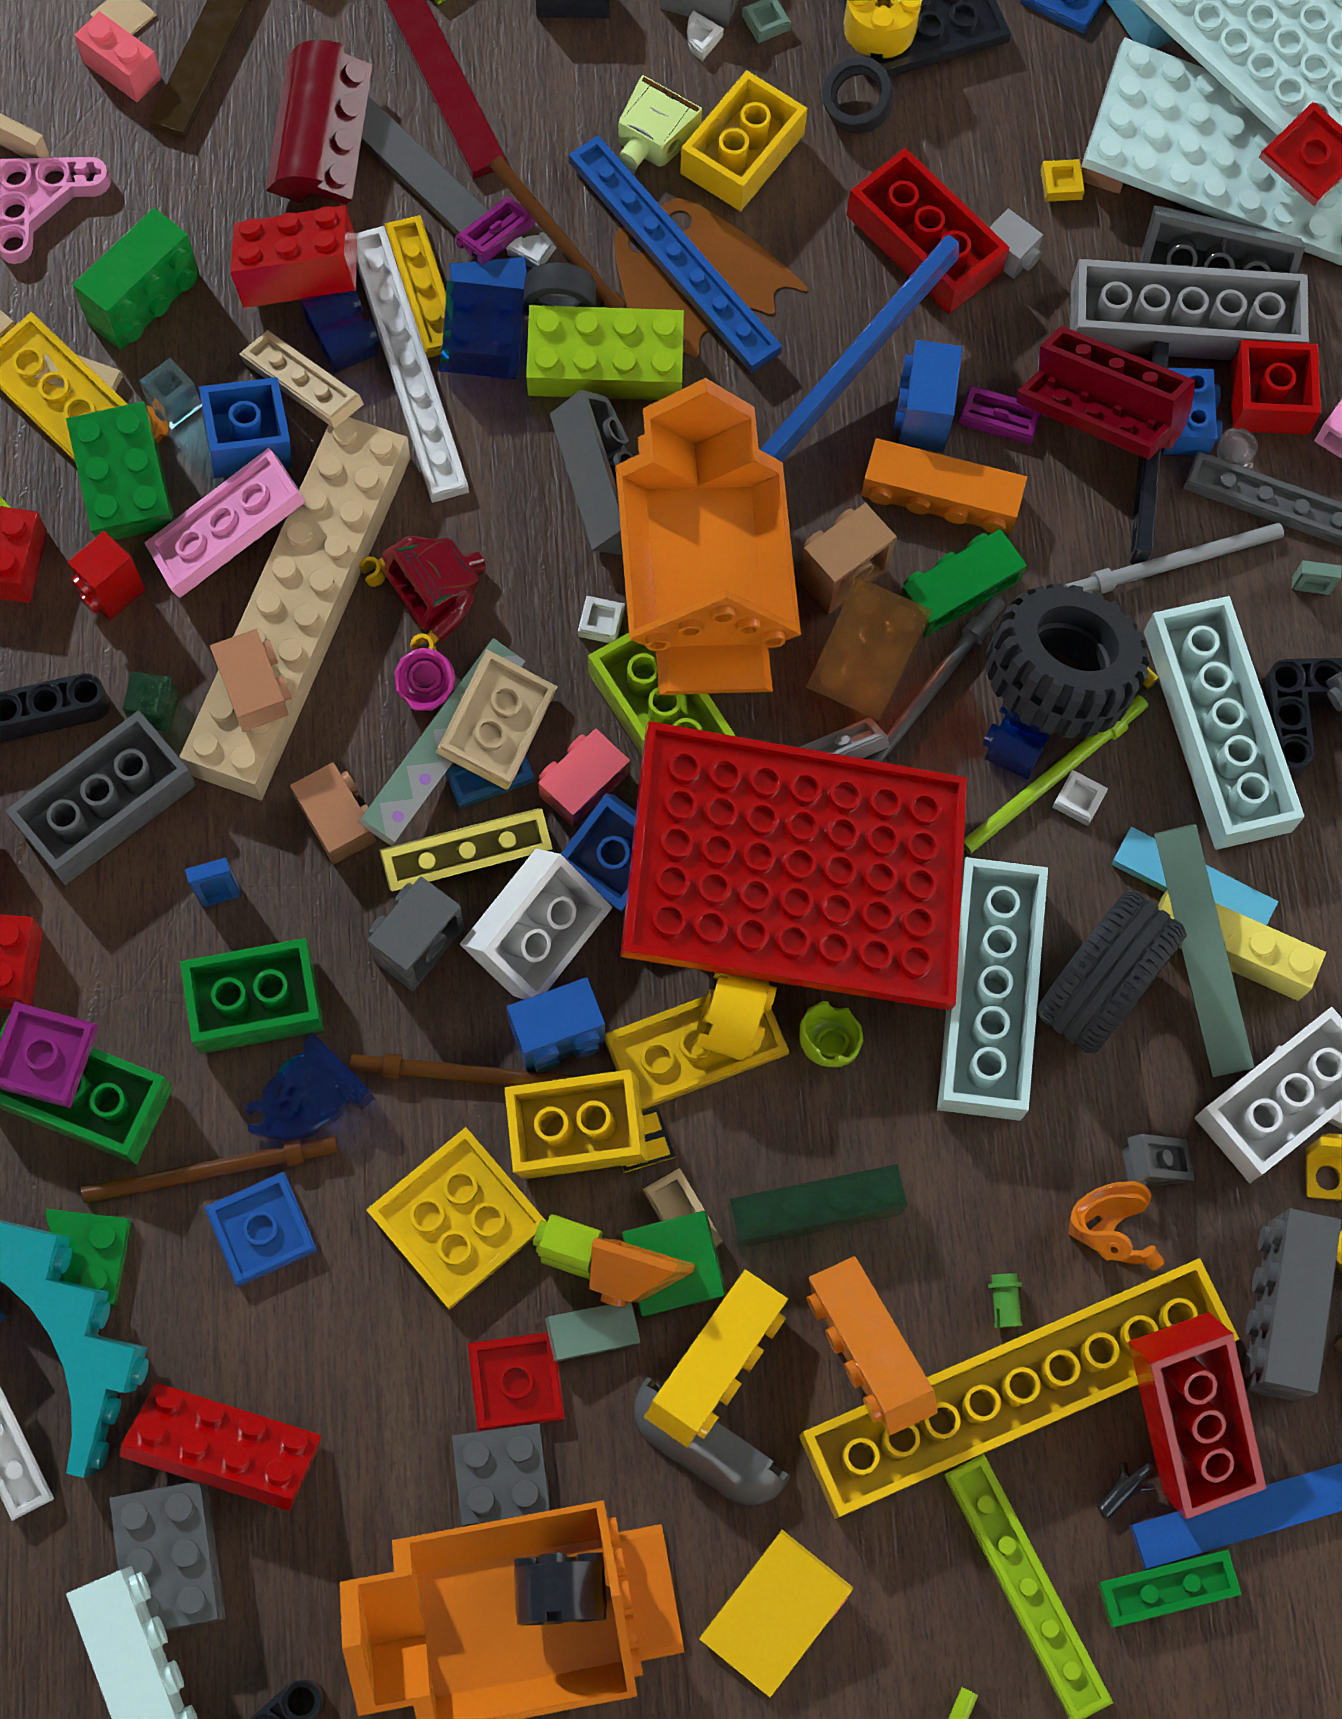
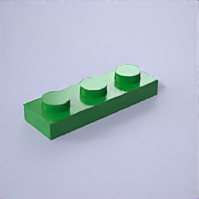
(1169, 1588)

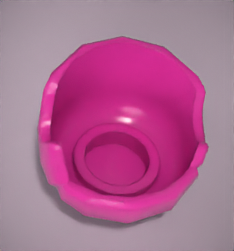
(424, 679)

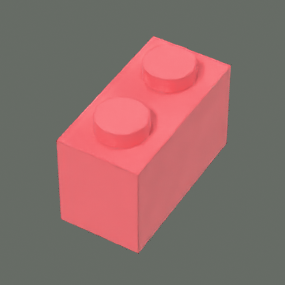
(118, 56)
(583, 776)

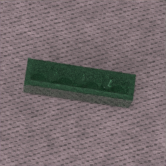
(817, 1206)

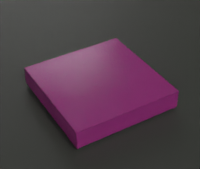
(44, 1053)

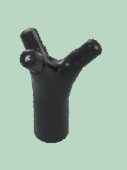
(1125, 1488)

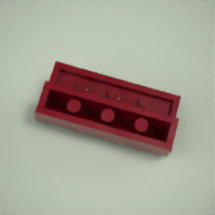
(319, 123)
(1109, 393)

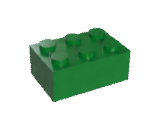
(137, 279)
(120, 471)
(251, 996)

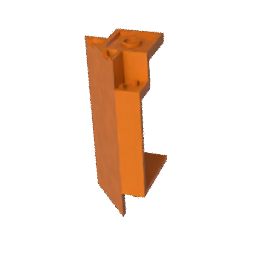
(706, 544)
(448, 1630)

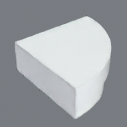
(702, 35)
(534, 248)

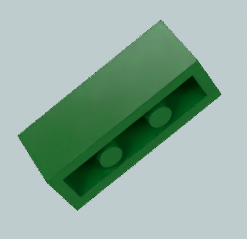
(965, 579)

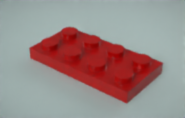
(221, 1446)

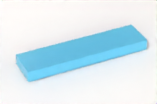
(1141, 859)

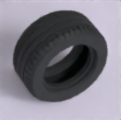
(1111, 971)

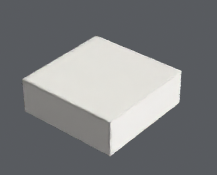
(601, 619)
(1080, 797)

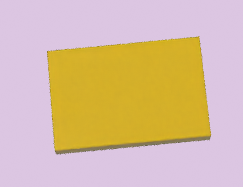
(776, 1613)

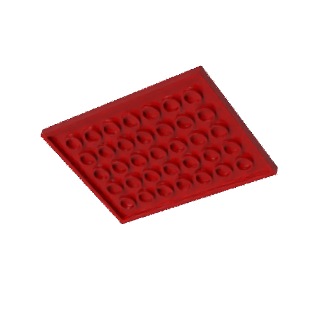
(796, 867)

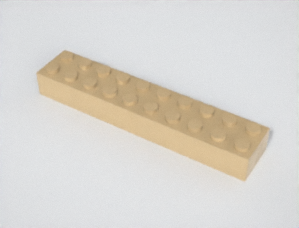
(302, 597)

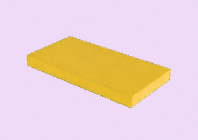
(44, 403)
(668, 1062)

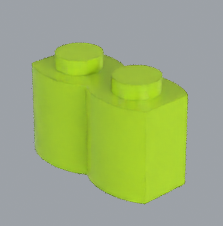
(565, 1245)

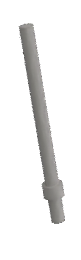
(1106, 580)

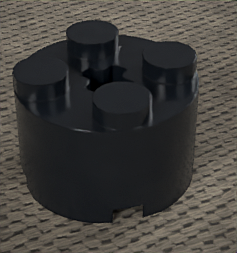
(560, 1589)

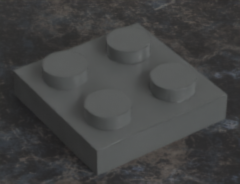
(500, 1474)

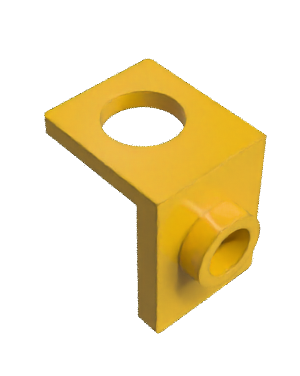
(1321, 1153)

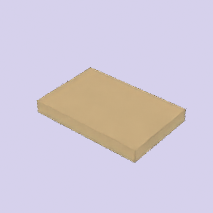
(496, 719)

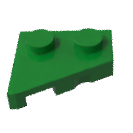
(96, 1247)

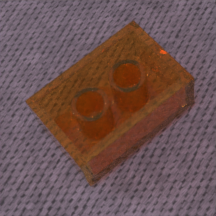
(869, 649)

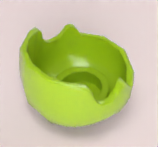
(830, 1035)

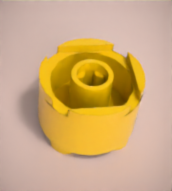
(881, 25)
(733, 1015)

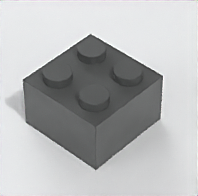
(415, 932)

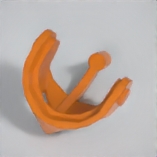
(1112, 1205)

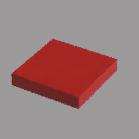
(1308, 154)
(515, 1382)

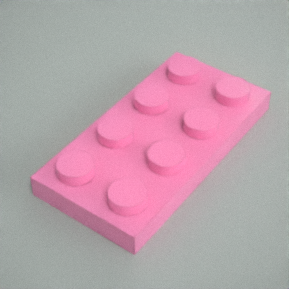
(224, 522)

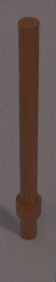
(553, 231)
(394, 1066)
(293, 1153)

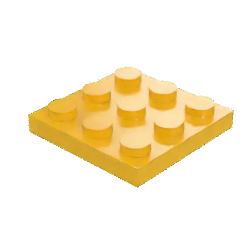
(457, 1218)

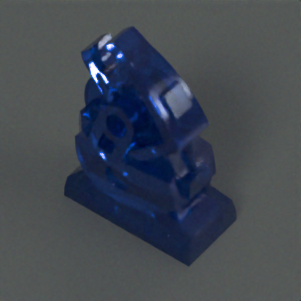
(313, 1092)

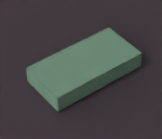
(592, 1331)

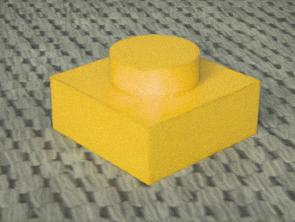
(1062, 180)

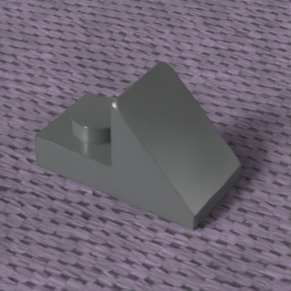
(1157, 1160)

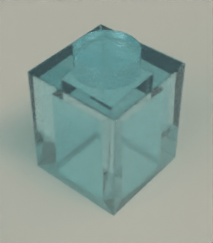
(170, 393)

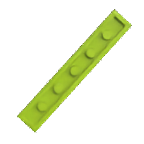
(1028, 1589)

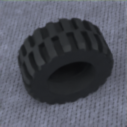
(1051, 692)

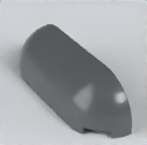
(718, 1460)

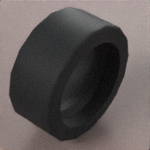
(843, 71)
(559, 279)

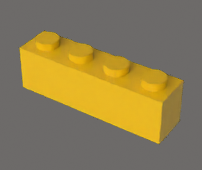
(716, 1358)

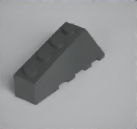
(1208, 242)
(591, 449)

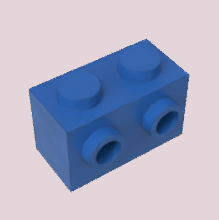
(1202, 426)

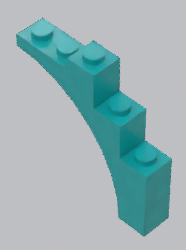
(72, 1317)

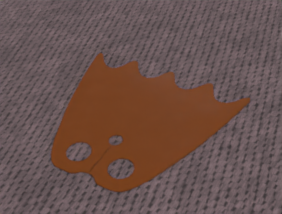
(736, 257)

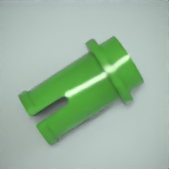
(1006, 1300)

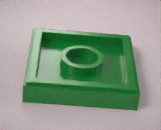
(688, 1240)

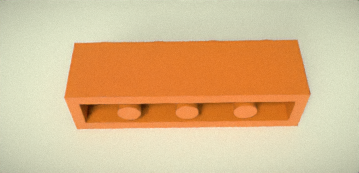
(943, 486)
(872, 1345)

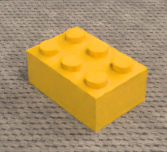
(743, 140)
(576, 1124)

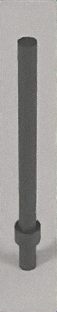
(973, 633)

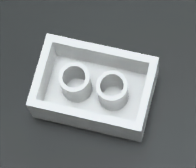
(536, 925)

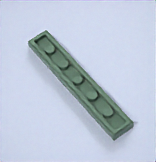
(1204, 950)

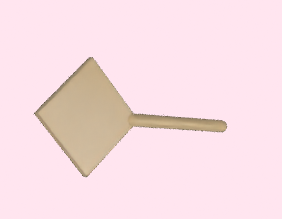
(126, 13)

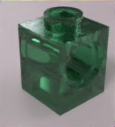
(154, 697)

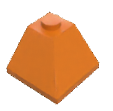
(631, 1272)

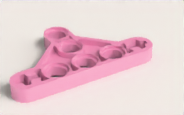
(43, 199)

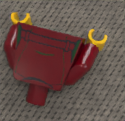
(431, 581)

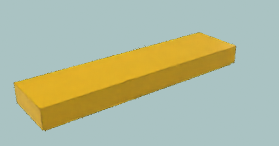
(420, 279)

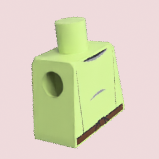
(655, 124)

